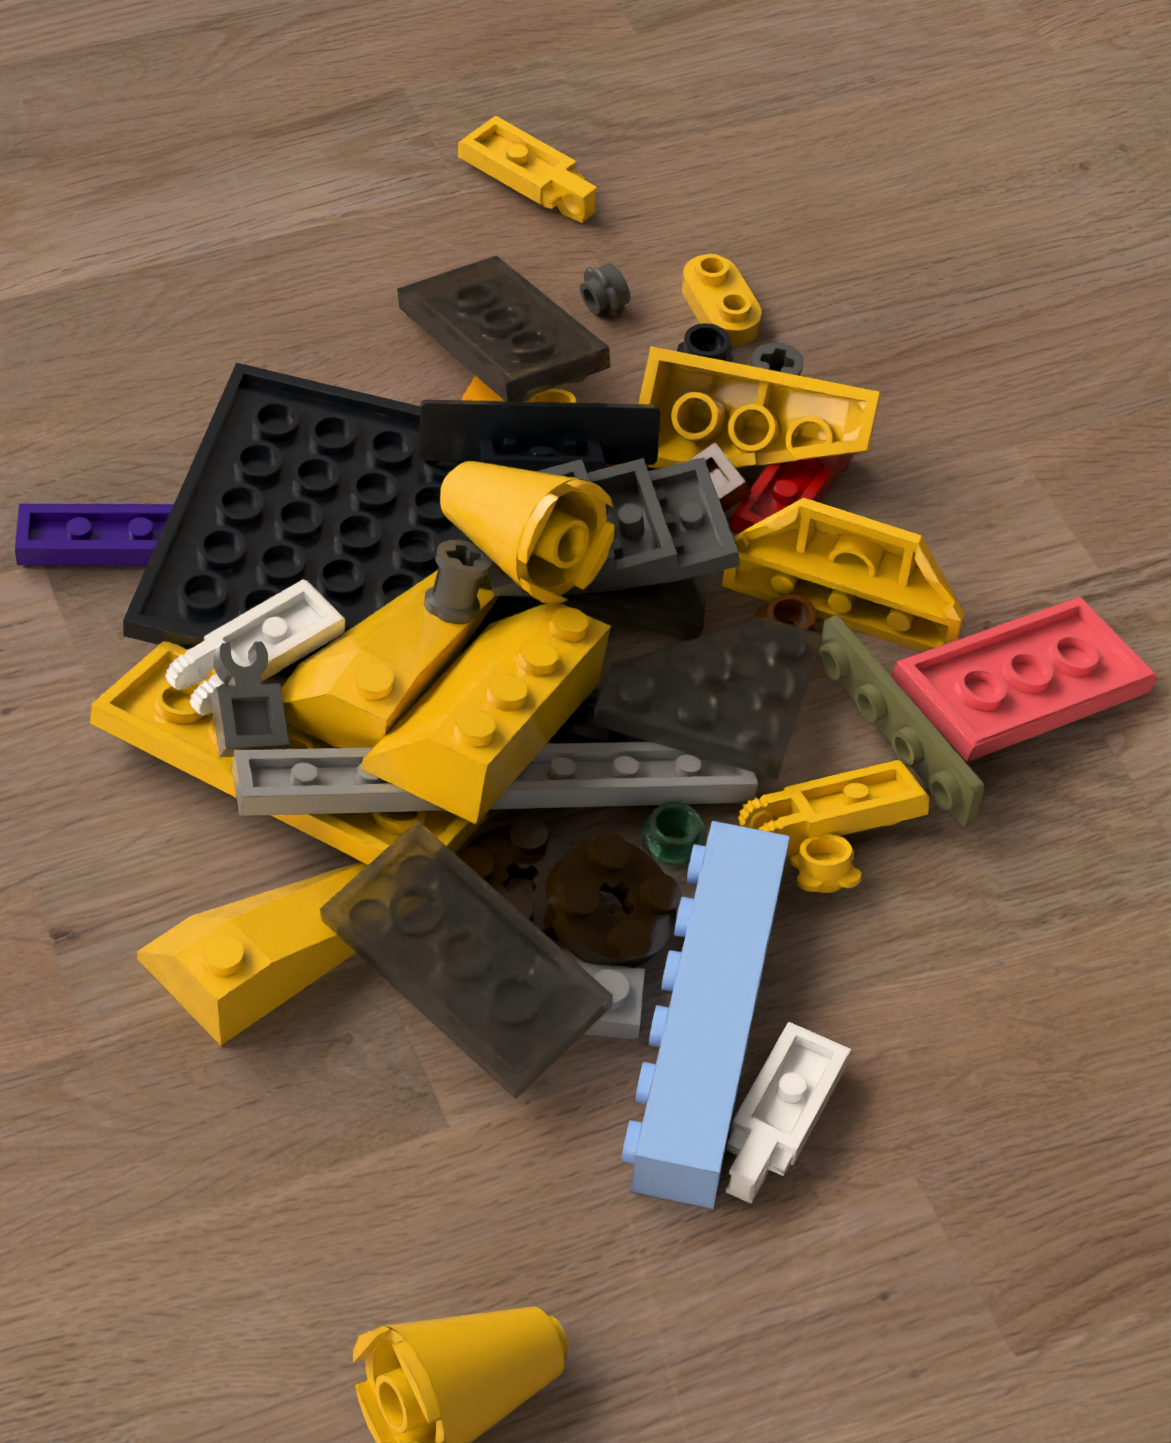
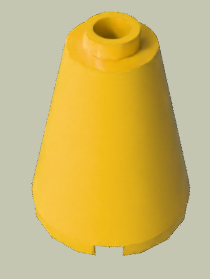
(532, 524)
(455, 1373)

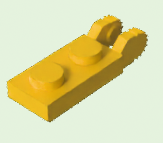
(839, 804)

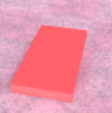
(1023, 678)

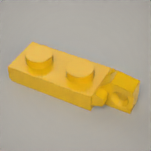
(529, 168)

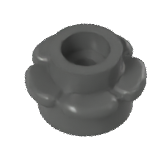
(604, 290)

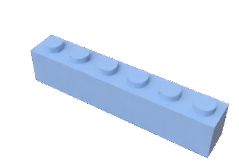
(709, 1016)

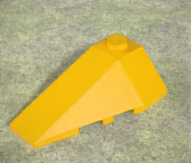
(752, 412)
(376, 670)
(250, 953)

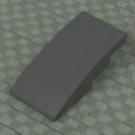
(663, 522)

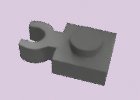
(245, 710)

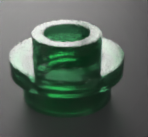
(673, 820)

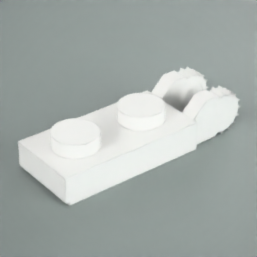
(288, 626)

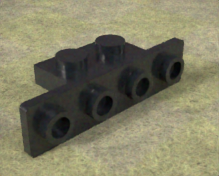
(538, 433)

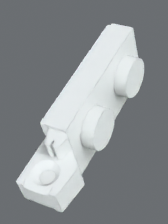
(783, 1107)

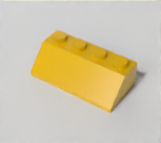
(493, 709)

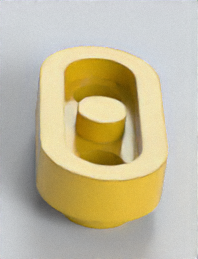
(721, 297)

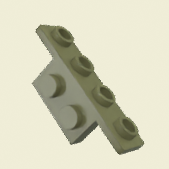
(901, 721)

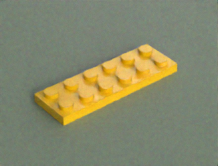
(161, 721)

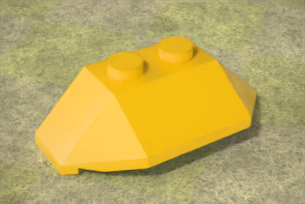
(850, 568)

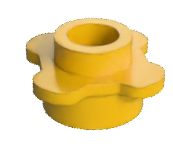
(825, 864)

